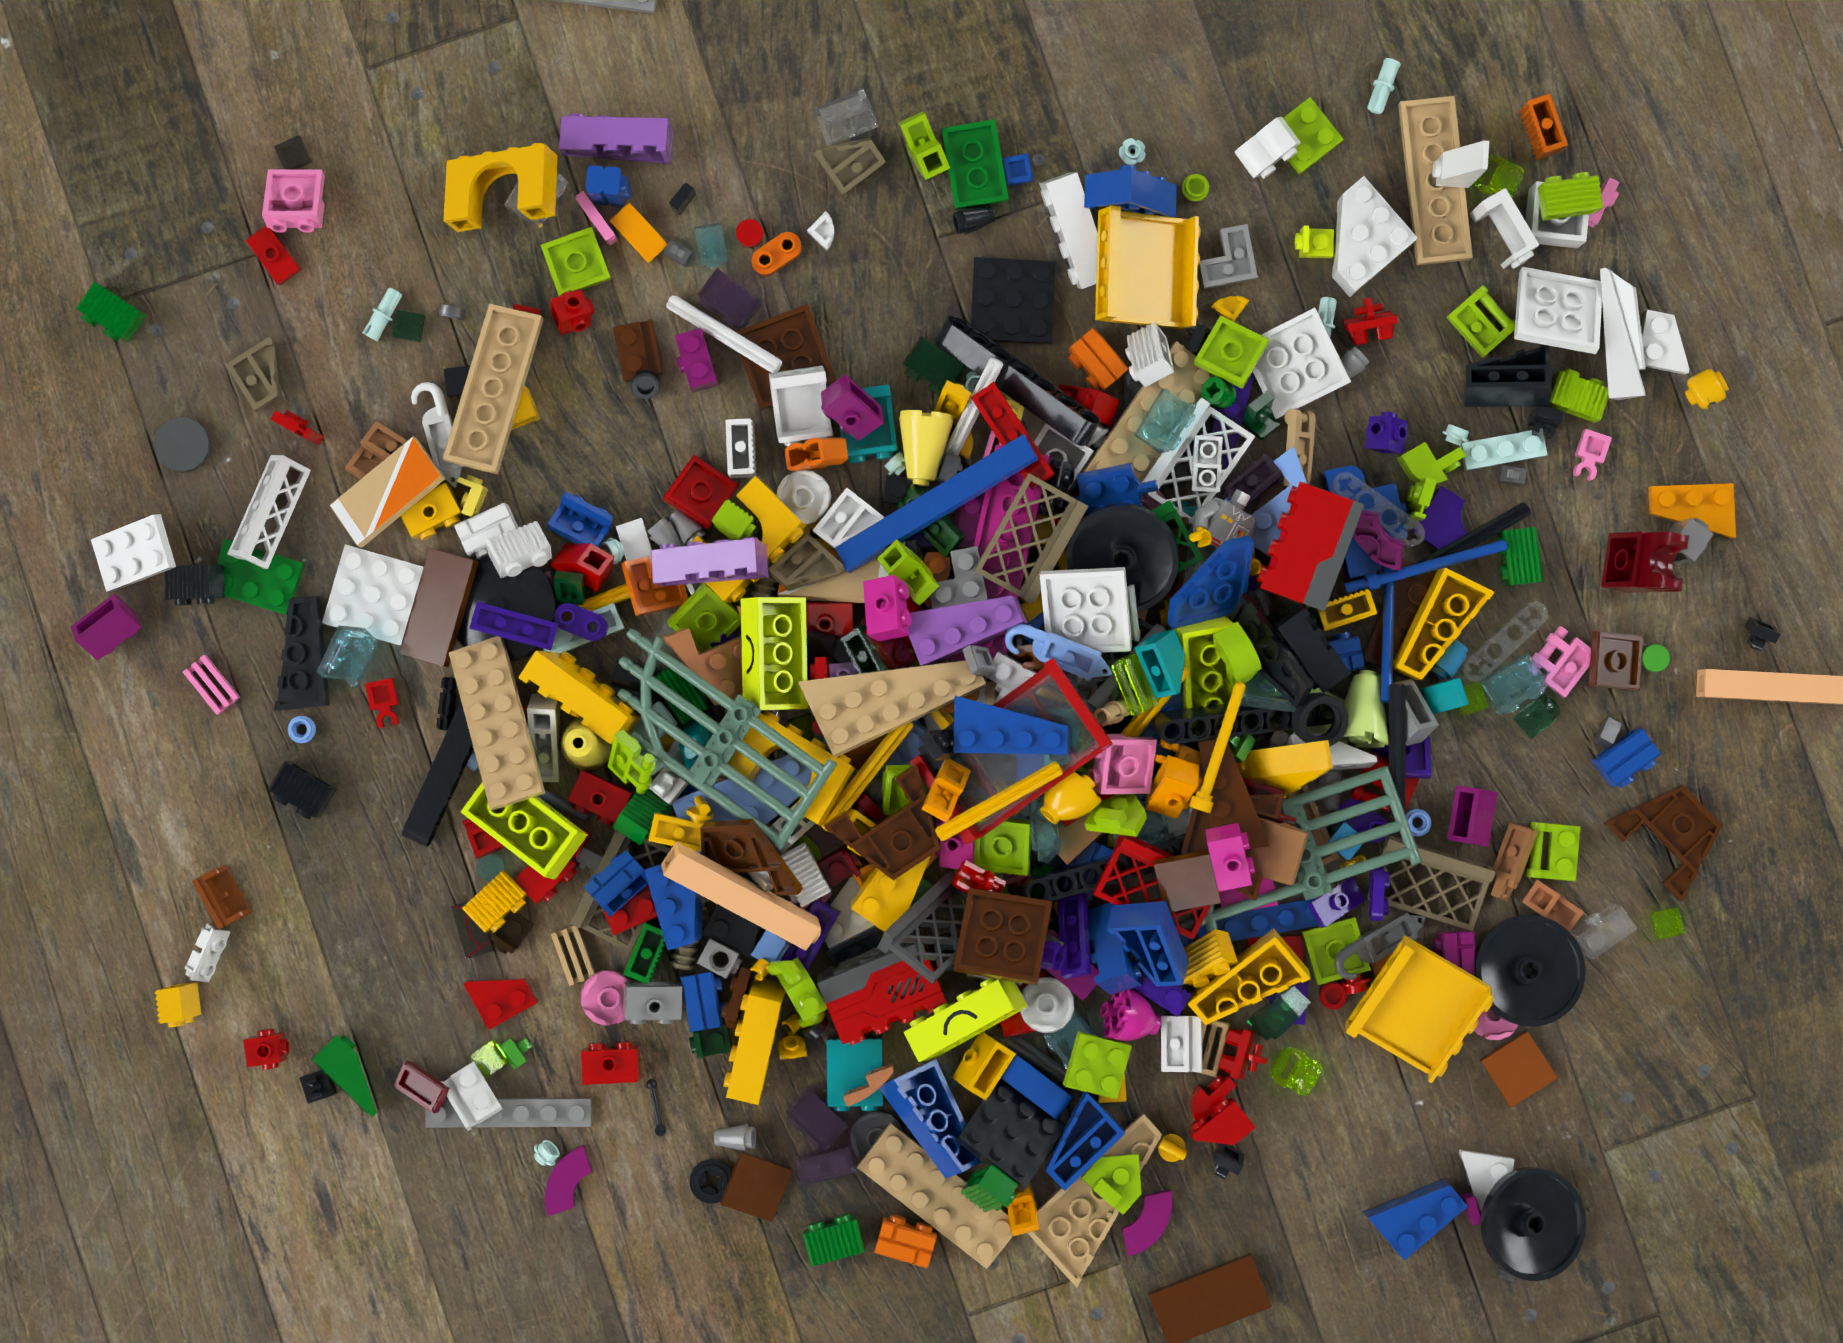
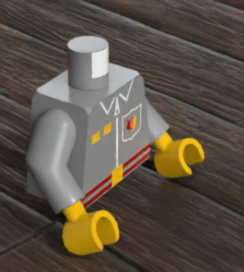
(1224, 521)

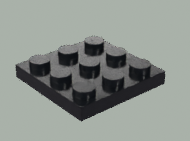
(1013, 299)
(1010, 1133)

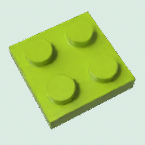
(1313, 132)
(576, 261)
(1231, 352)
(705, 617)
(1005, 848)
(1326, 942)
(1097, 1065)

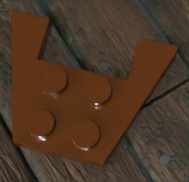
(1199, 821)
(1680, 825)
(900, 838)
(745, 848)

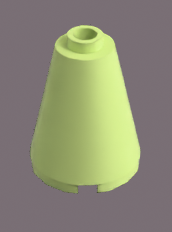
(1365, 712)

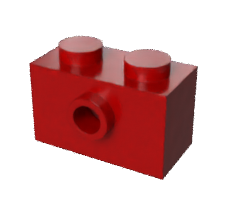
(830, 617)
(599, 796)
(610, 1064)

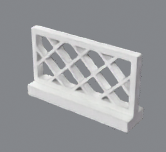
(1168, 460)

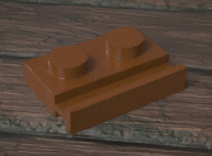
(637, 348)

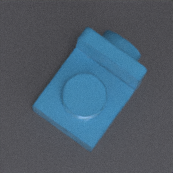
(1341, 831)

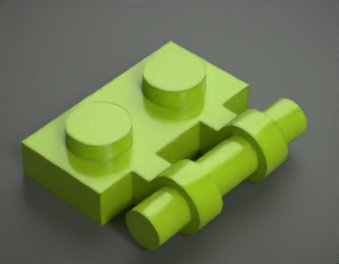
(629, 764)

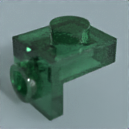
(1537, 715)

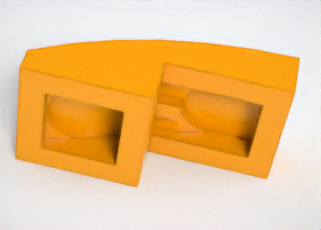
(638, 232)
(946, 789)
(1023, 1212)

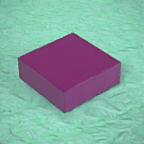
(1472, 1211)

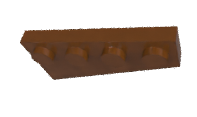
(1231, 797)

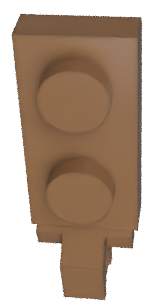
(1512, 859)

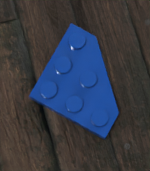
(1214, 586)

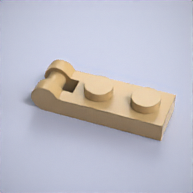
(1301, 437)

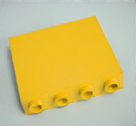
(1147, 269)
(1420, 1008)

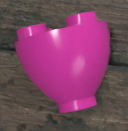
(1129, 1017)

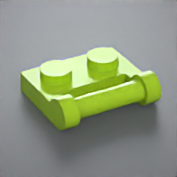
(1475, 325)
(1562, 852)

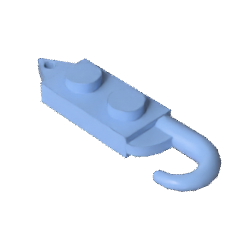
(1068, 654)

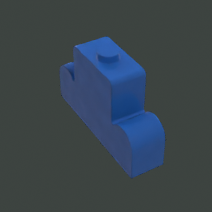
(1357, 560)

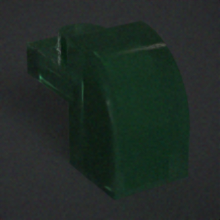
(1279, 1013)

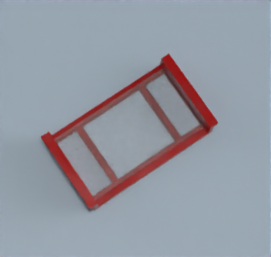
(1043, 696)

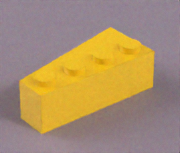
(1439, 621)
(580, 693)
(885, 900)
(1260, 972)
(755, 1041)

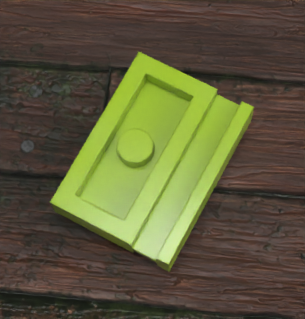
(1420, 497)

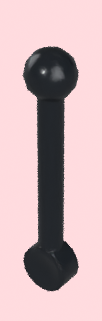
(660, 1129)

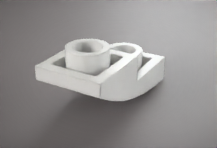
(1207, 463)

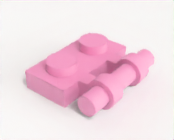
(1569, 666)

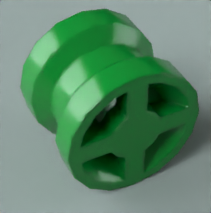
(1220, 399)

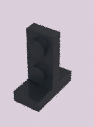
(938, 746)

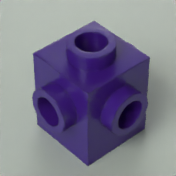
(1386, 434)

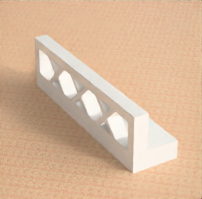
(260, 507)

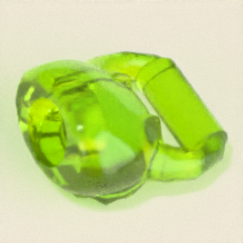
(1507, 176)
(1302, 1076)

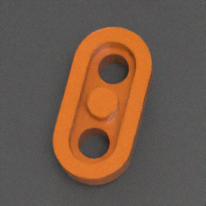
(778, 255)

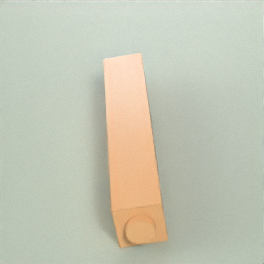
(1769, 686)
(741, 896)

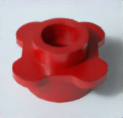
(1356, 985)

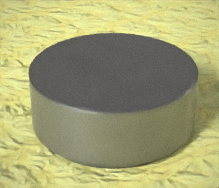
(451, 312)

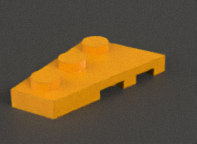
(1707, 502)

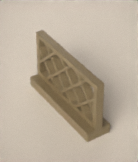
(1054, 544)
(1444, 863)
(589, 906)

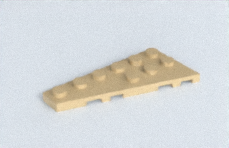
(875, 703)
(1078, 1218)

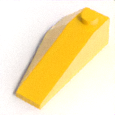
(1287, 765)

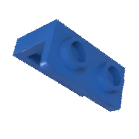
(580, 521)

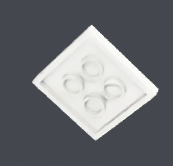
(1558, 310)
(1299, 364)
(373, 594)
(1088, 607)

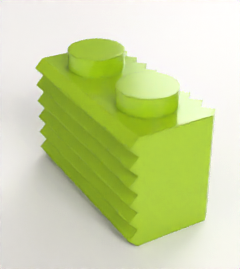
(1570, 197)
(1578, 396)
(735, 522)

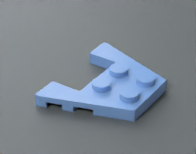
(1269, 515)

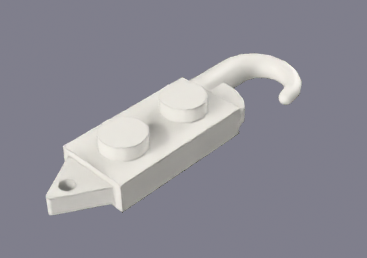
(437, 427)

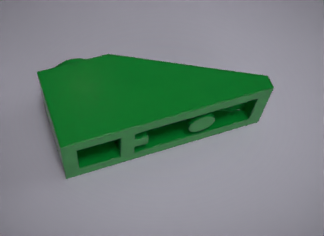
(343, 1067)

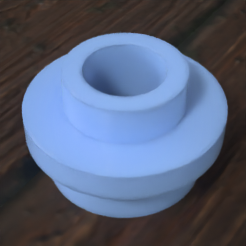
(293, 729)
(1425, 821)

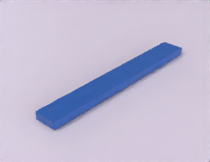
(937, 503)

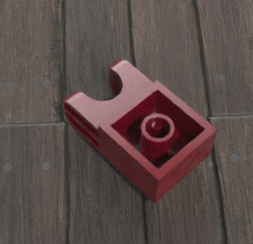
(1643, 561)

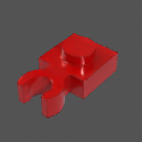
(382, 697)

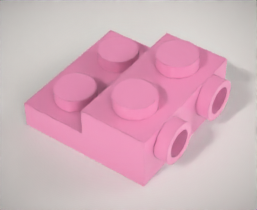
(293, 200)
(1124, 766)

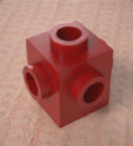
(571, 311)
(266, 1049)

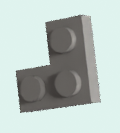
(1235, 265)
(966, 586)

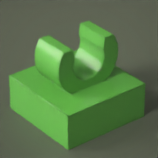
(1241, 746)
(514, 1052)

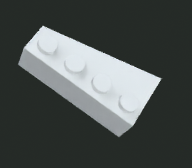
(1074, 226)

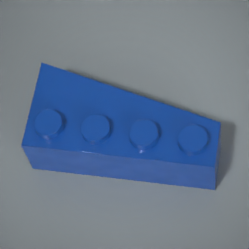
(996, 730)
(931, 1116)

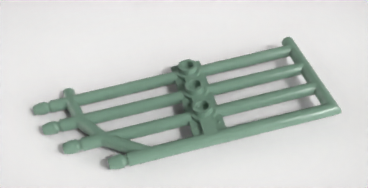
(722, 745)
(1311, 872)

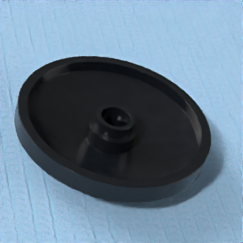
(1129, 539)
(526, 594)
(1531, 969)
(1533, 1223)

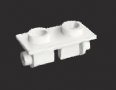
(203, 965)

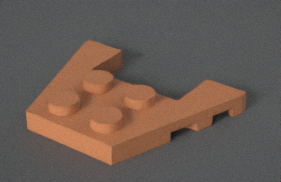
(717, 665)

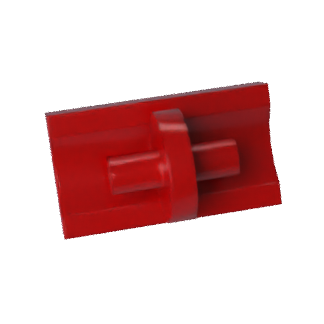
(1381, 321)
(977, 878)
(1237, 1065)

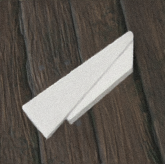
(1622, 337)

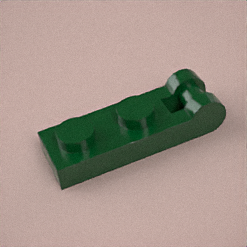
(941, 533)

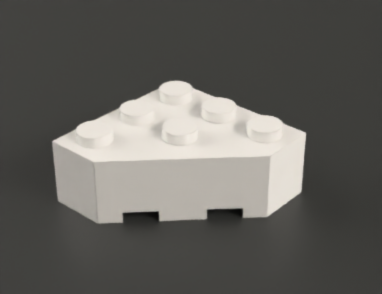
(1366, 236)

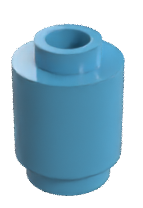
(1450, 661)

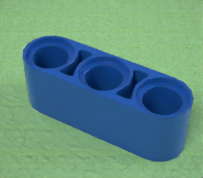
(1037, 1086)

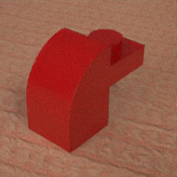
(1202, 1102)

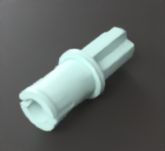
(1383, 85)
(1326, 312)
(382, 314)

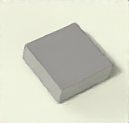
(979, 660)

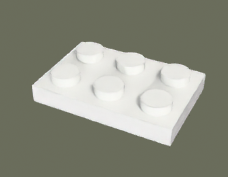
(133, 553)

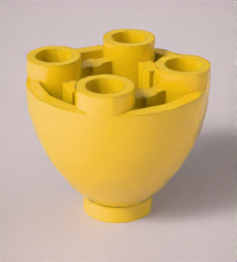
(1070, 799)

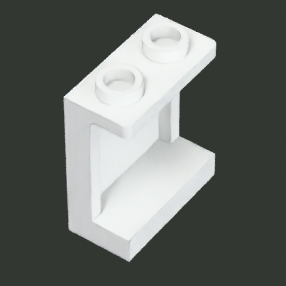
(1510, 226)
(798, 404)

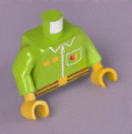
(798, 988)

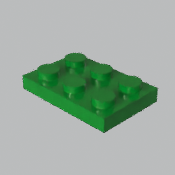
(975, 164)
(259, 586)

